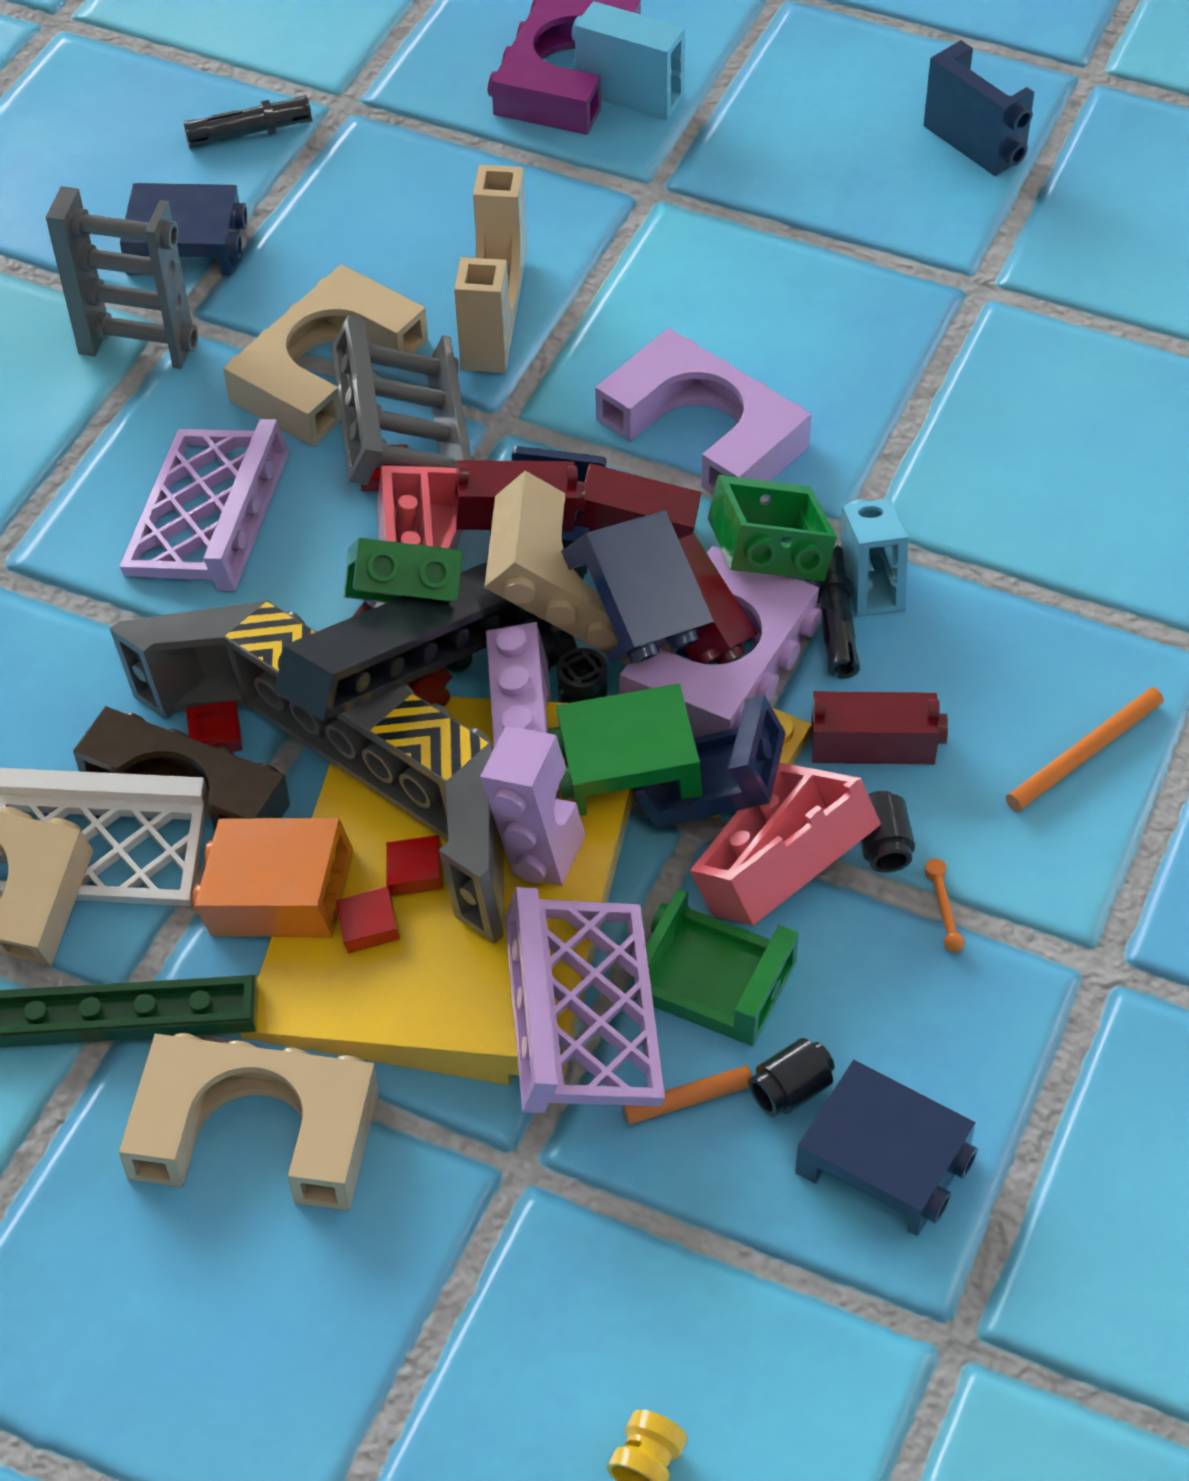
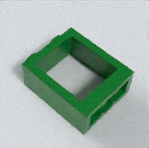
(752, 529)

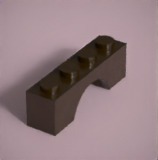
(132, 746)

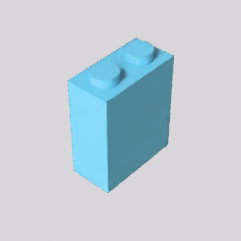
(636, 57)

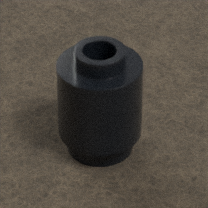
(892, 843)
(792, 1077)

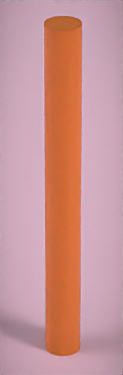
(1084, 749)

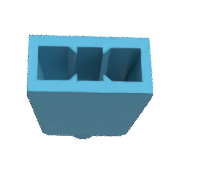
(875, 535)

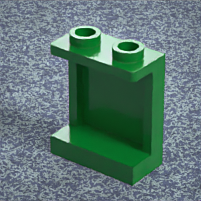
(391, 570)
(627, 744)
(716, 970)

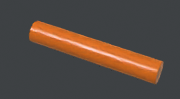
(691, 1094)

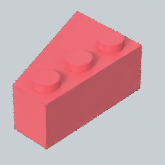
(417, 506)
(783, 844)

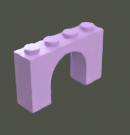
(679, 374)
(714, 695)

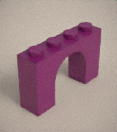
(541, 92)

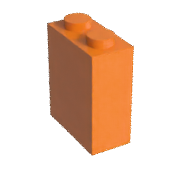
(273, 877)

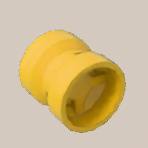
(649, 1448)

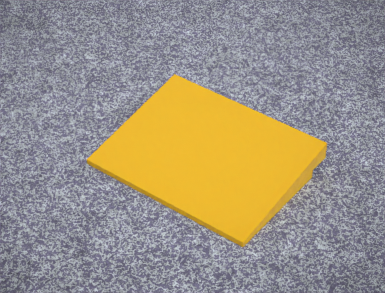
(442, 989)

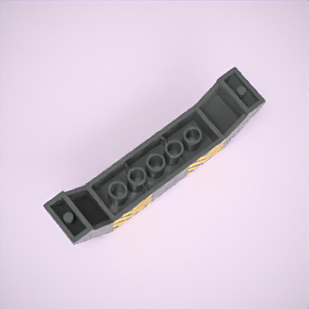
(389, 744)

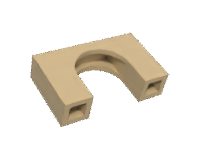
(491, 282)
(305, 405)
(530, 568)
(41, 884)
(194, 1077)

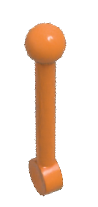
(935, 871)

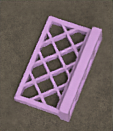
(240, 506)
(535, 1009)

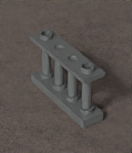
(87, 294)
(364, 419)

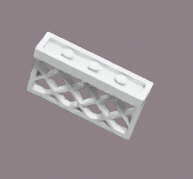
(116, 797)

